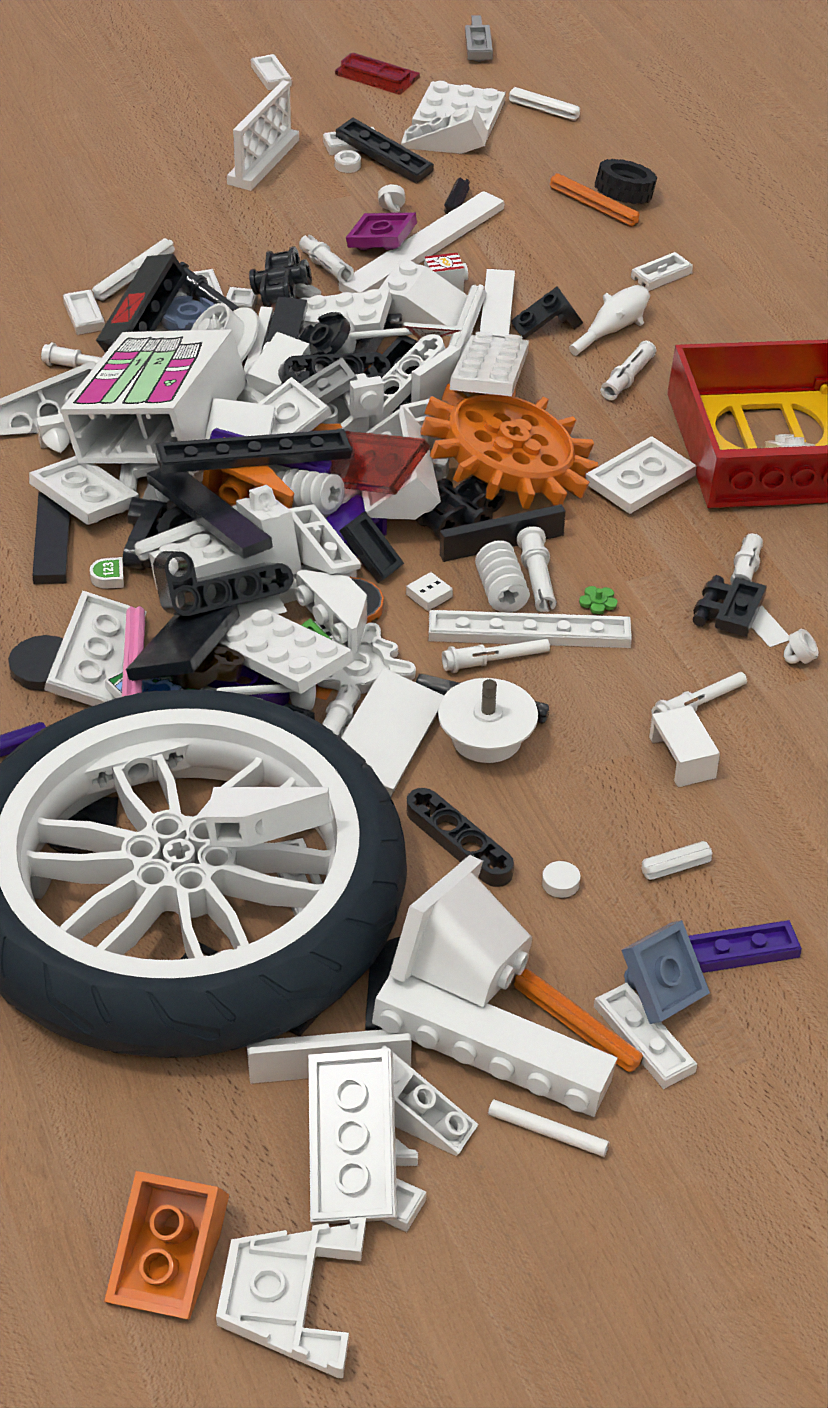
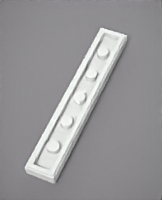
(525, 627)

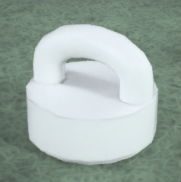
(391, 198)
(803, 646)

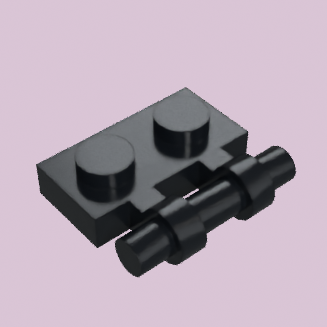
(739, 607)

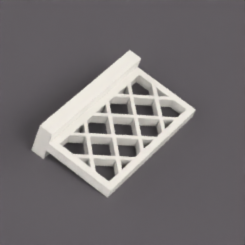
(265, 138)

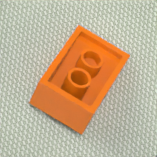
(235, 483)
(166, 1244)

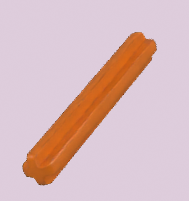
(594, 199)
(578, 1020)

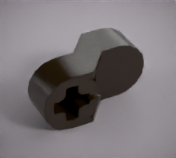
(220, 664)

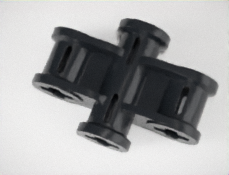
(280, 276)
(461, 505)

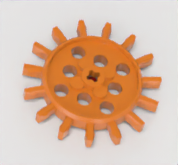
(509, 445)

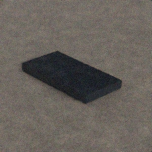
(182, 644)

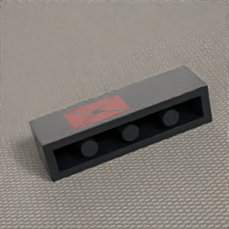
(145, 298)

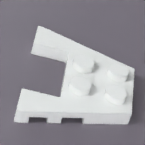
(270, 1287)

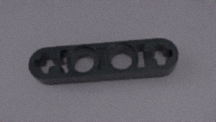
(358, 361)
(464, 833)

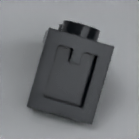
(543, 311)

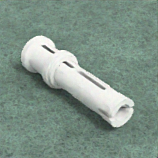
(535, 559)

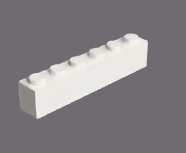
(496, 1043)

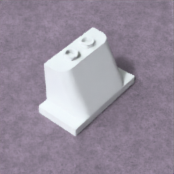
(462, 938)

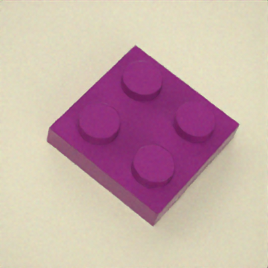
(381, 230)

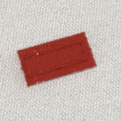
(376, 73)

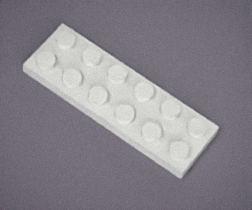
(490, 364)

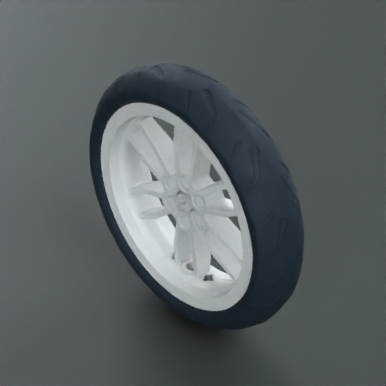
(169, 866)

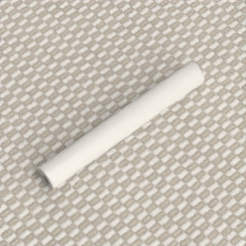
(548, 1128)

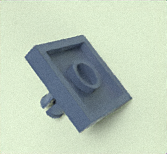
(664, 972)

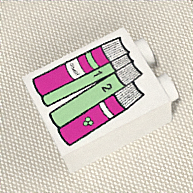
(151, 392)

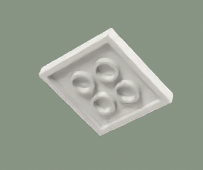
(446, 98)

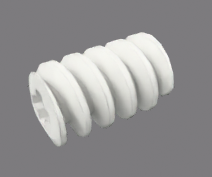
(314, 488)
(502, 577)

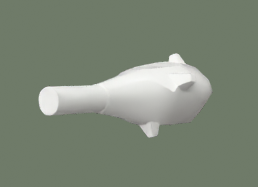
(616, 313)

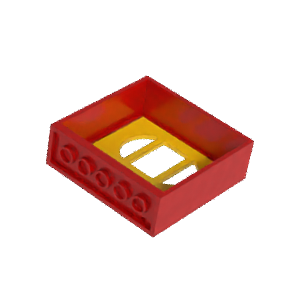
(752, 376)

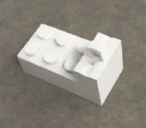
(214, 556)

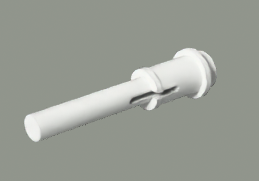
(63, 356)
(461, 658)
(703, 695)

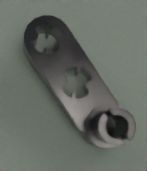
(145, 517)

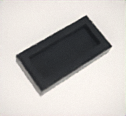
(371, 547)

